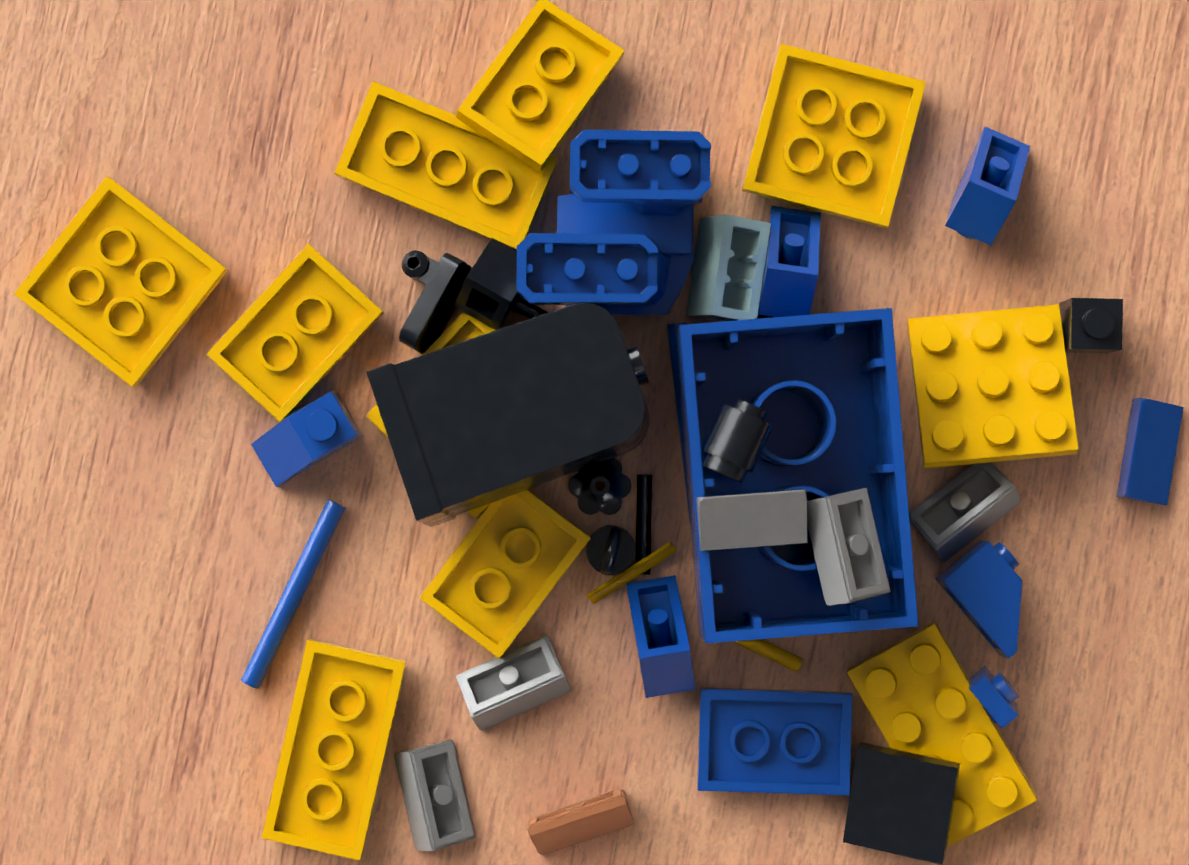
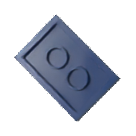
(774, 741)

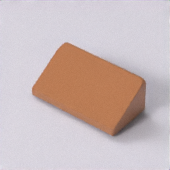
(580, 822)

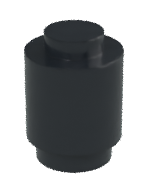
(737, 440)

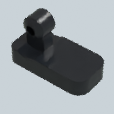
(436, 300)

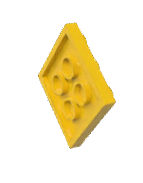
(833, 136)
(121, 282)
(992, 386)

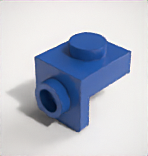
(995, 695)

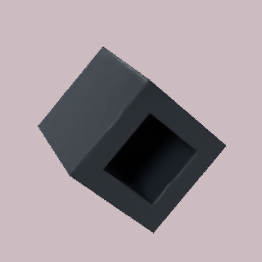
(490, 285)
(1092, 325)

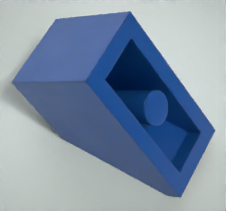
(988, 186)
(790, 263)
(306, 438)
(987, 593)
(661, 636)

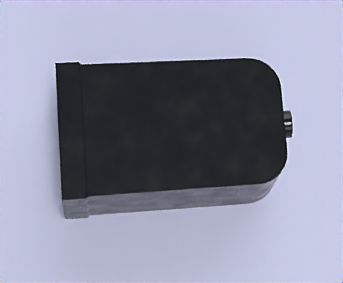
(511, 409)

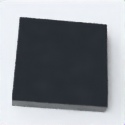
(901, 802)

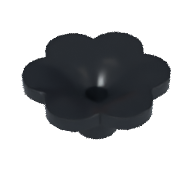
(607, 500)

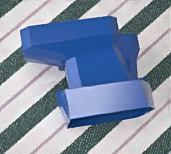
(623, 226)

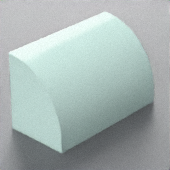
(728, 268)

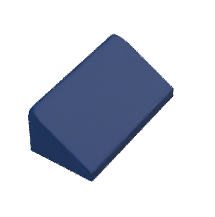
(1149, 451)

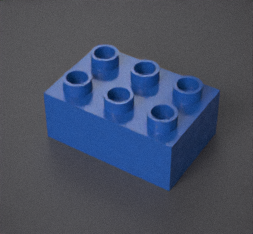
(834, 431)

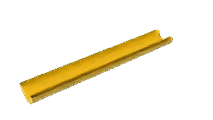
(631, 573)
(773, 653)

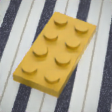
(441, 167)
(927, 709)
(334, 749)

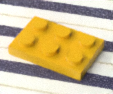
(540, 84)
(295, 333)
(504, 569)

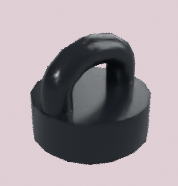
(611, 550)

